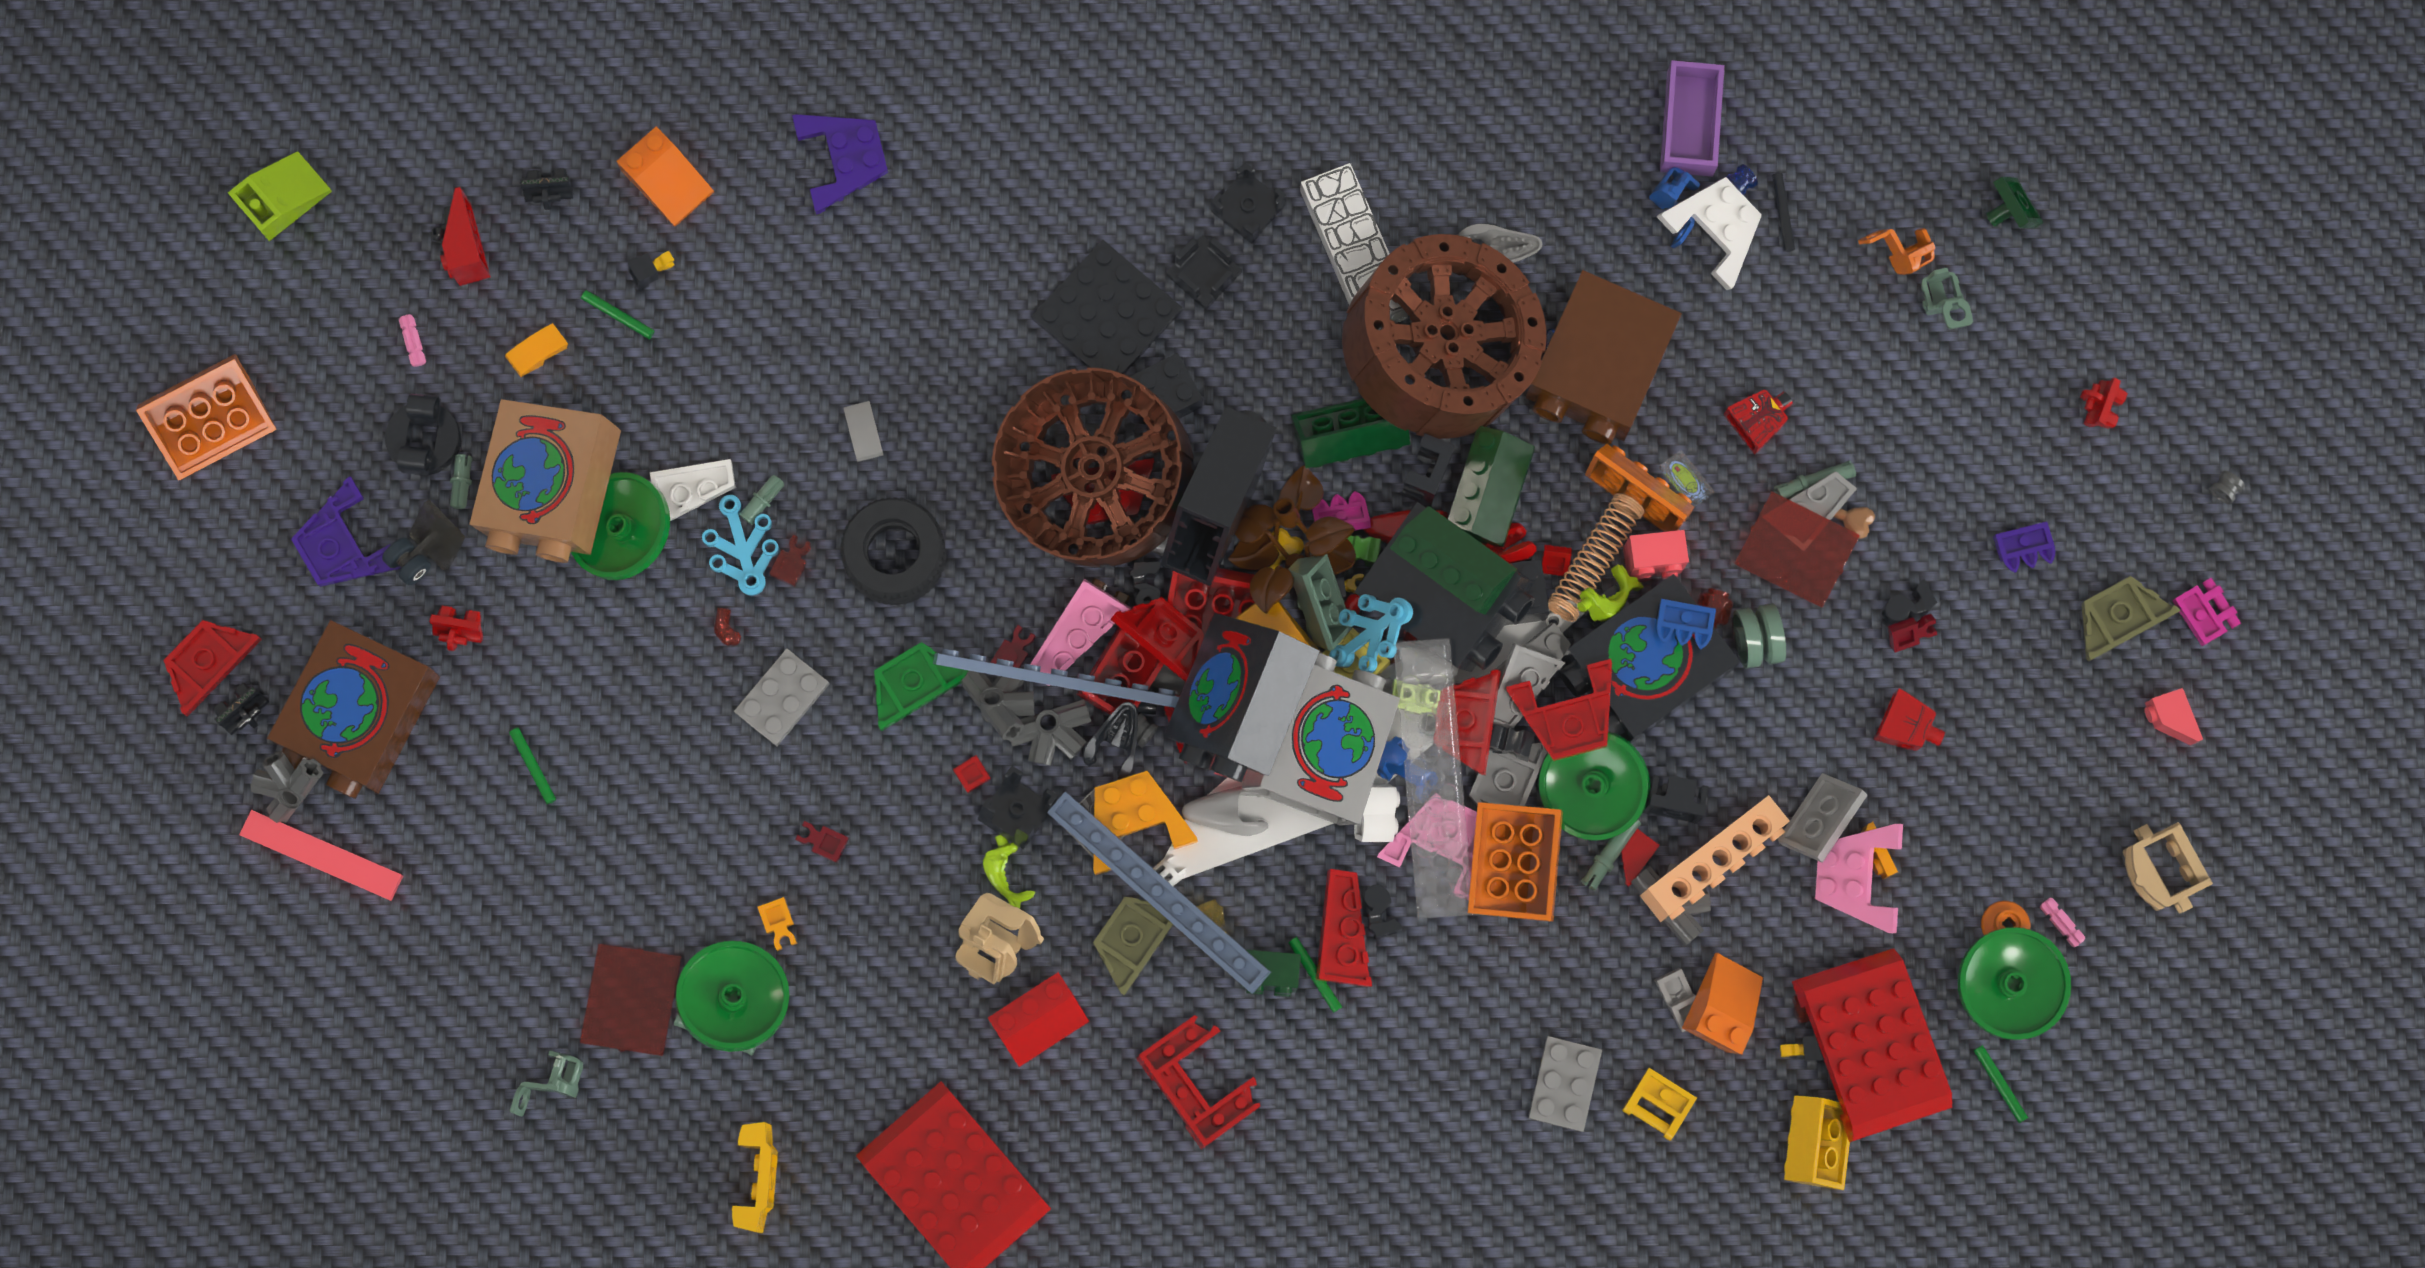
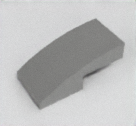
(863, 431)
(1676, 995)

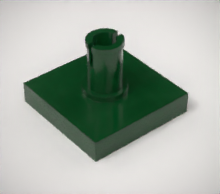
(2015, 204)

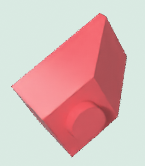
(2174, 716)

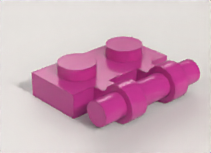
(2201, 616)

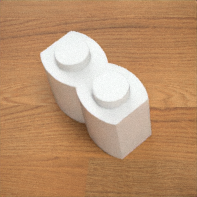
(1379, 818)

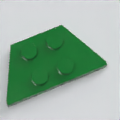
(911, 683)

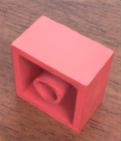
(1656, 555)

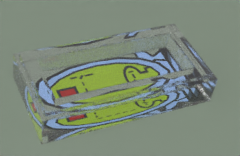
(1686, 478)

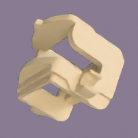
(2147, 879)
(984, 935)

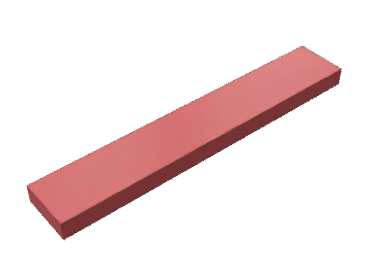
(321, 855)

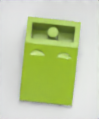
(279, 194)

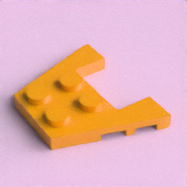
(1135, 806)

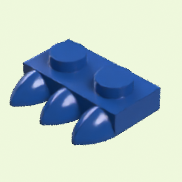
(1685, 620)

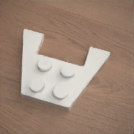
(1726, 218)

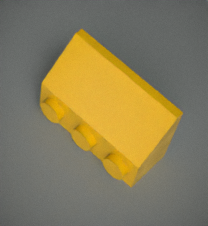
(1817, 1144)

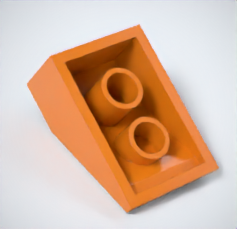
(664, 176)
(1725, 1005)

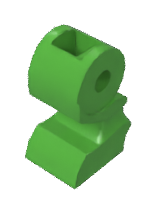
(1366, 549)

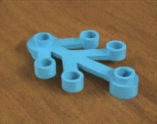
(742, 550)
(1396, 614)

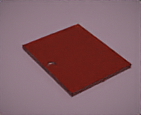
(1797, 549)
(630, 999)

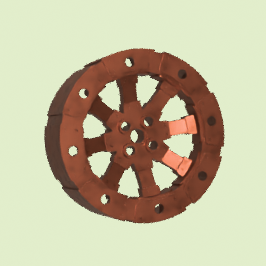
(1381, 369)
(1029, 423)

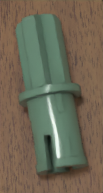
(460, 481)
(761, 499)

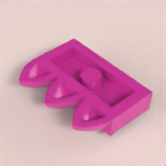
(1352, 513)

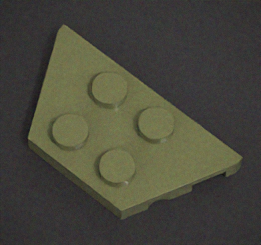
(2121, 615)
(1130, 940)

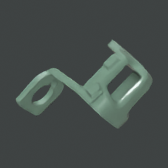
(1941, 303)
(567, 1086)

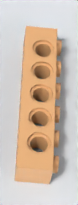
(1660, 895)

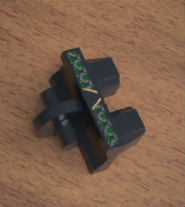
(546, 189)
(242, 710)

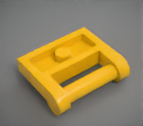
(1663, 1095)

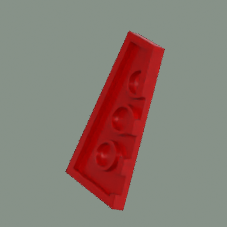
(1342, 941)

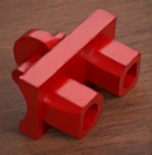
(2099, 403)
(456, 630)

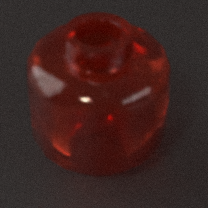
(1719, 600)

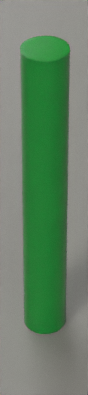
(617, 314)
(532, 765)
(1311, 969)
(2000, 1084)

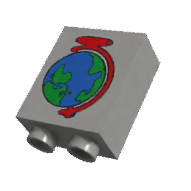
(1331, 746)

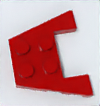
(1573, 724)

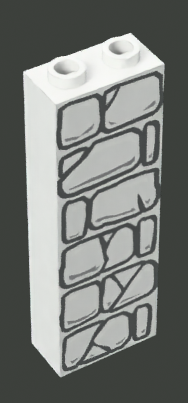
(1347, 230)

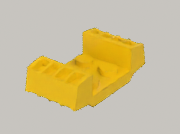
(763, 1192)

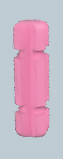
(412, 340)
(2062, 922)

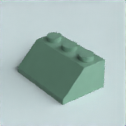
(1319, 600)

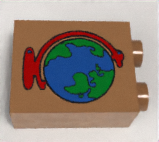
(544, 480)

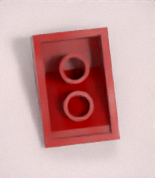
(462, 243)

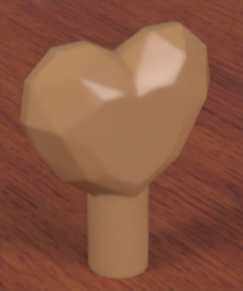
(1857, 519)

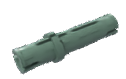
(1802, 482)
(1604, 862)

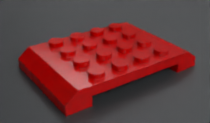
(1875, 1043)
(953, 1181)

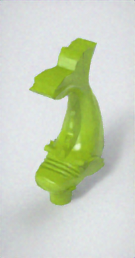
(1605, 608)
(994, 867)

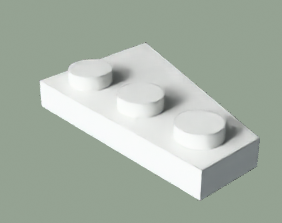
(693, 485)

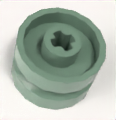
(1759, 635)

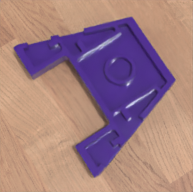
(853, 151)
(329, 545)

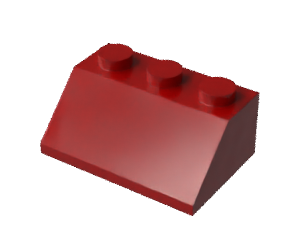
(1122, 661)
(1038, 1019)

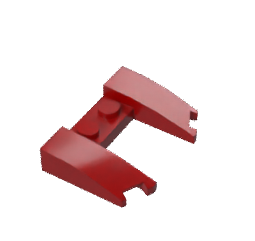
(1201, 1120)

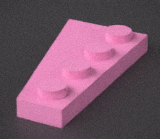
(1078, 627)

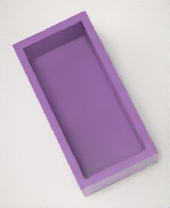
(1692, 117)

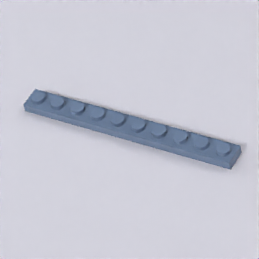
(1056, 678)
(1159, 892)

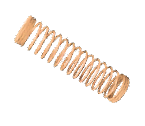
(1636, 512)

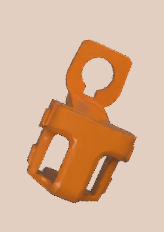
(1909, 259)

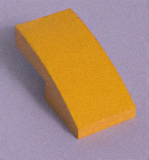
(535, 349)

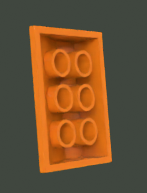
(206, 417)
(1620, 475)
(1515, 861)

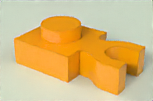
(776, 919)

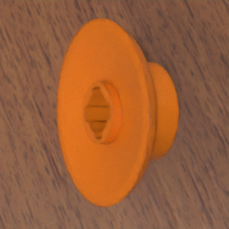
(2002, 910)

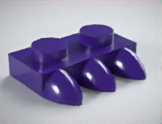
(2025, 543)

